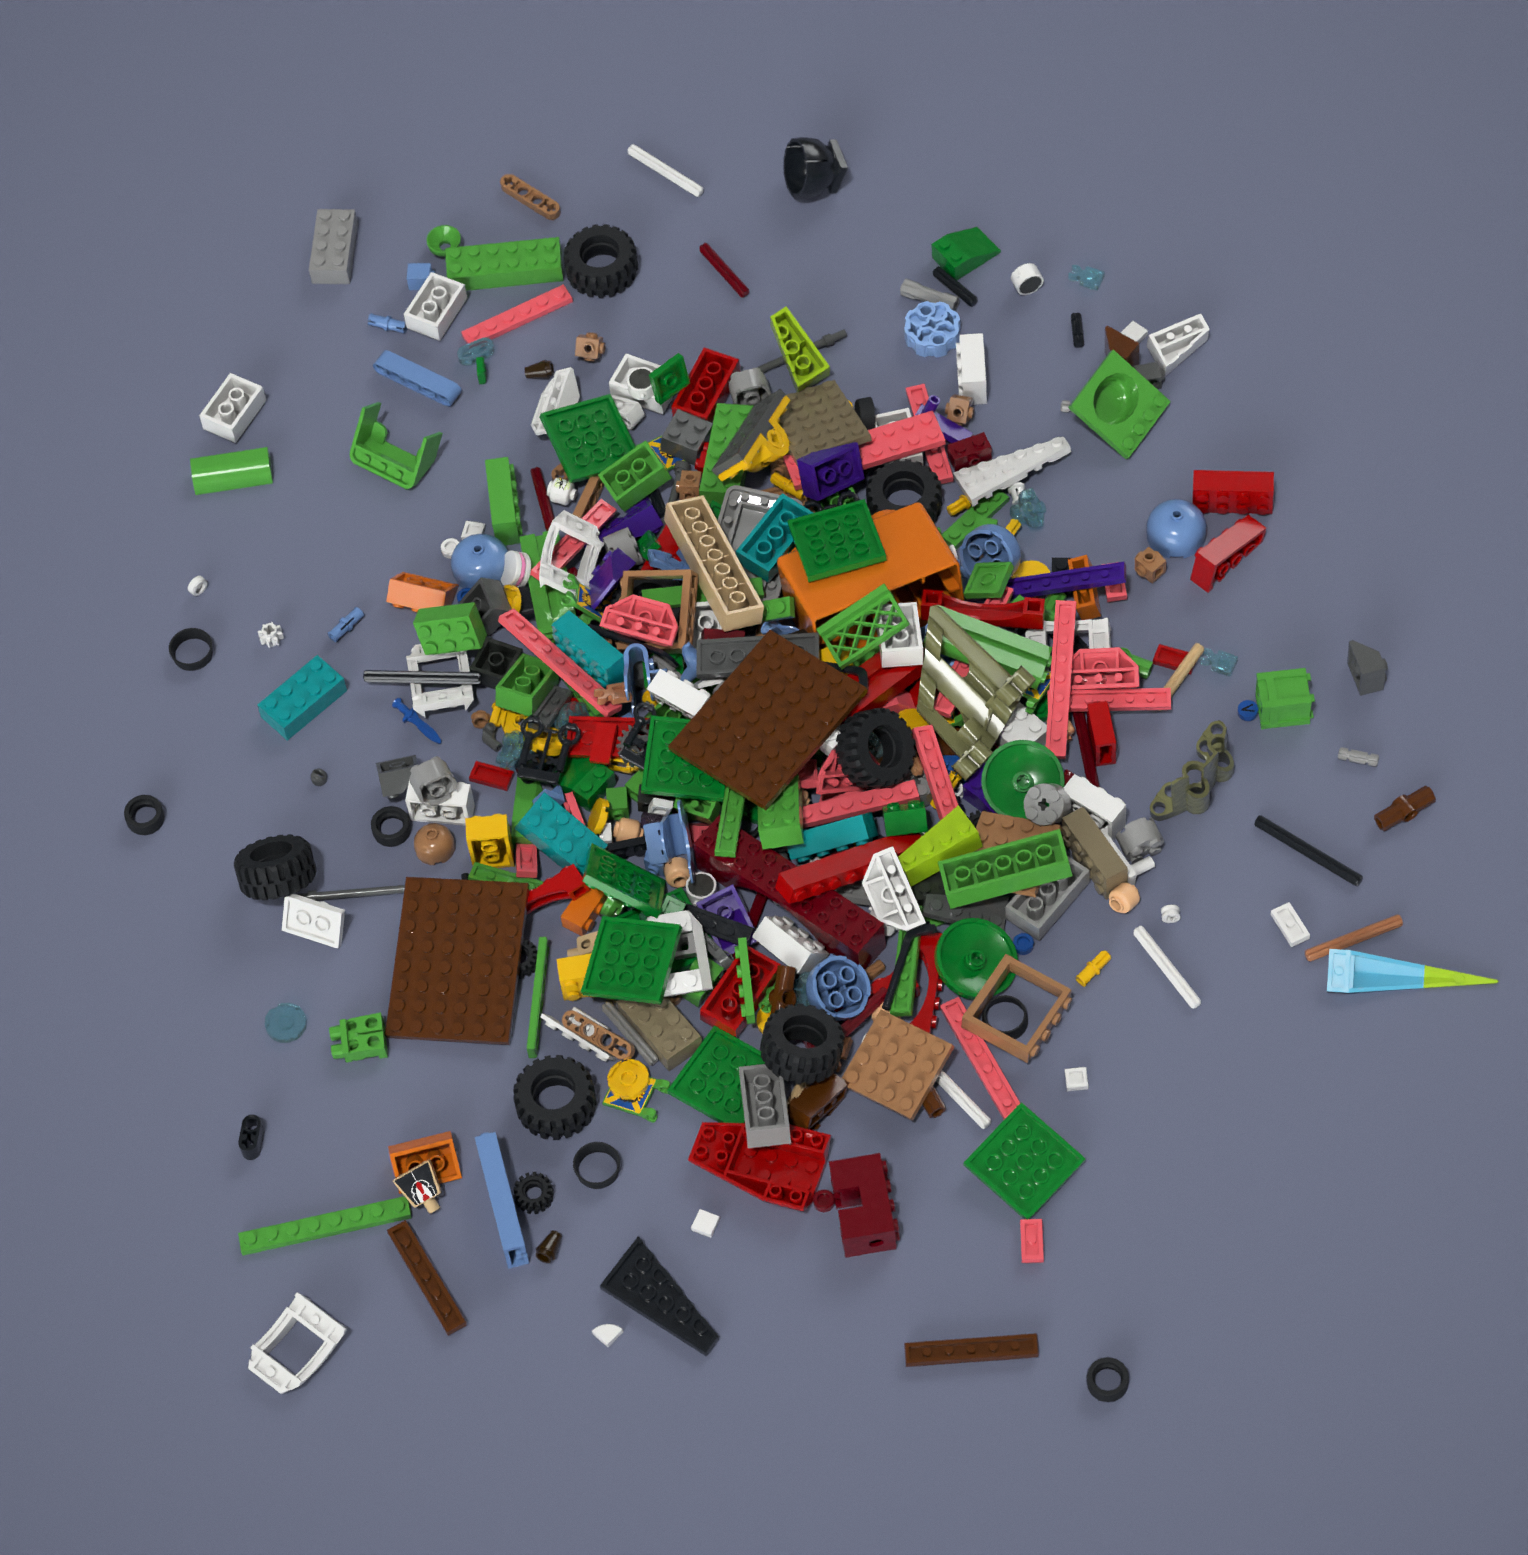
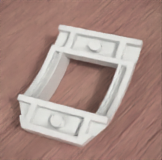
(581, 530)
(1098, 632)
(441, 698)
(691, 980)
(314, 1319)

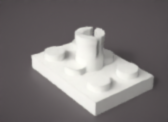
(313, 920)

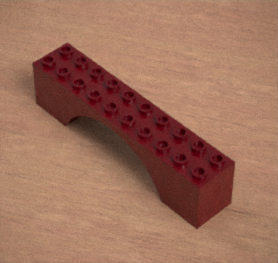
(829, 916)

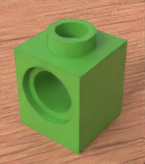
(618, 803)

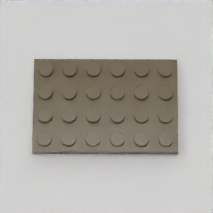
(821, 420)

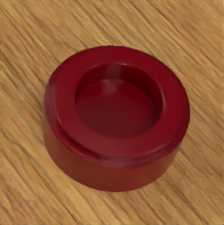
(823, 1200)

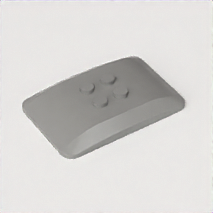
(739, 516)

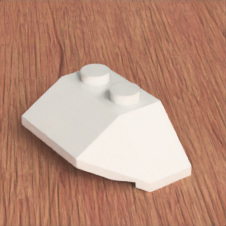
(558, 393)
(890, 892)

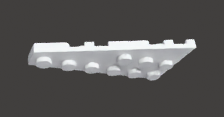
(1006, 470)

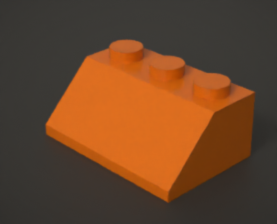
(419, 592)
(437, 1148)

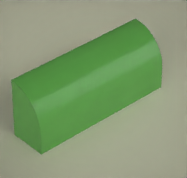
(231, 471)

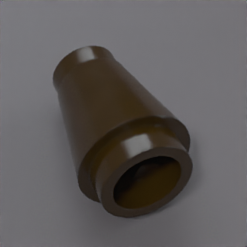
(542, 369)
(548, 1248)

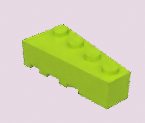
(798, 351)
(945, 840)

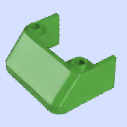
(386, 460)

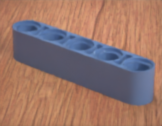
(417, 378)

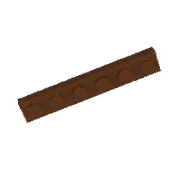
(426, 1278)
(971, 1350)

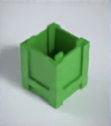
(1284, 698)

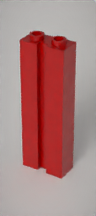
(884, 682)

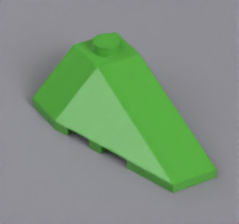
(523, 802)

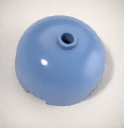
(1176, 528)
(994, 543)
(478, 558)
(846, 985)

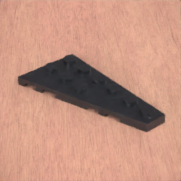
(652, 1292)

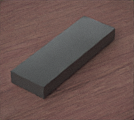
(551, 706)

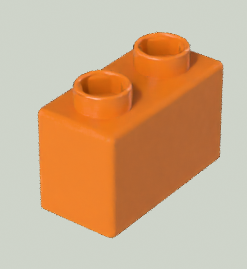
(915, 561)

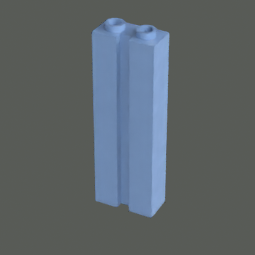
(501, 1200)

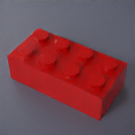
(707, 384)
(1233, 491)
(724, 1002)

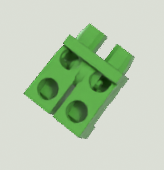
(359, 1038)

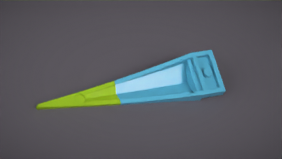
(1364, 972)

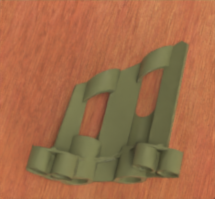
(983, 696)
(1196, 796)

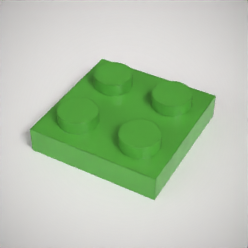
(988, 580)

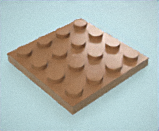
(1001, 829)
(897, 1064)

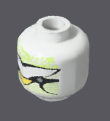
(561, 491)

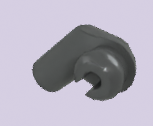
(488, 737)

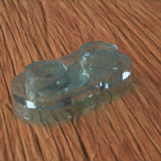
(475, 350)

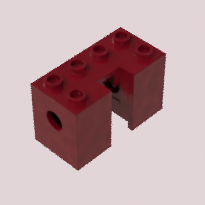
(864, 1183)

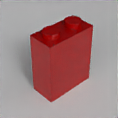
(1101, 733)

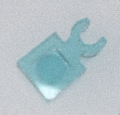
(1088, 278)
(1221, 662)

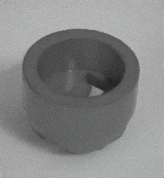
(316, 779)

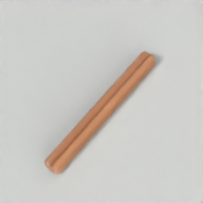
(1354, 937)

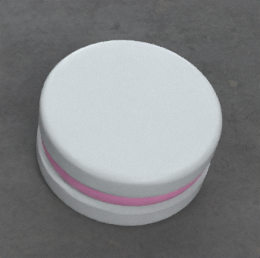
(516, 569)

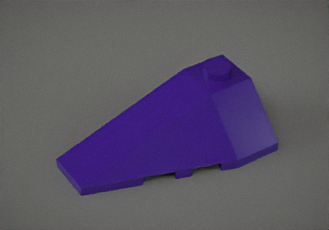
(638, 520)

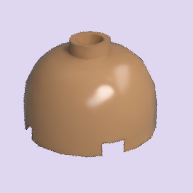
(434, 844)

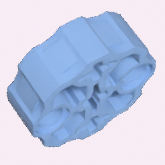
(932, 329)

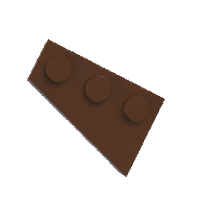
(816, 1102)

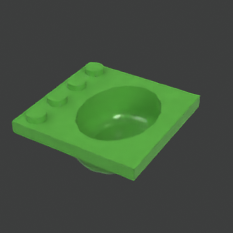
(1119, 404)

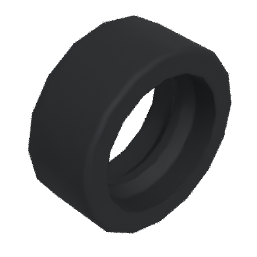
(140, 802)
(388, 813)
(1107, 1363)

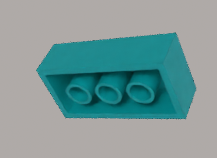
(770, 538)
(588, 650)
(302, 697)
(558, 833)
(834, 835)

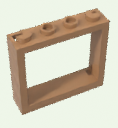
(688, 602)
(996, 1037)

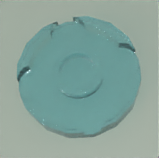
(285, 1022)

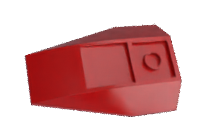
(773, 1174)

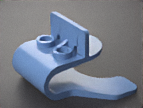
(633, 654)
(672, 839)

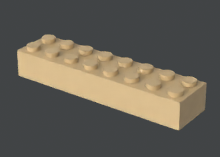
(715, 562)

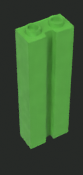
(546, 599)
(1004, 646)

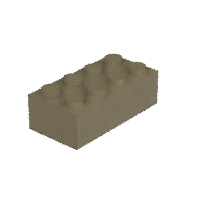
(1093, 851)
(662, 1029)

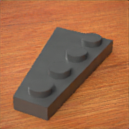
(993, 909)

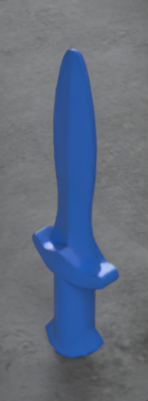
(411, 716)

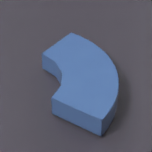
(664, 561)

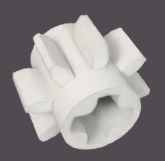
(270, 634)

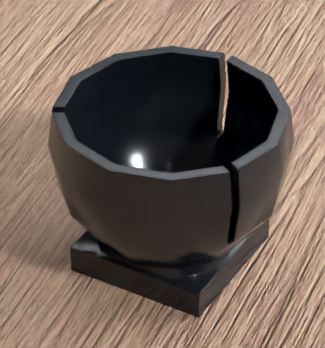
(813, 167)

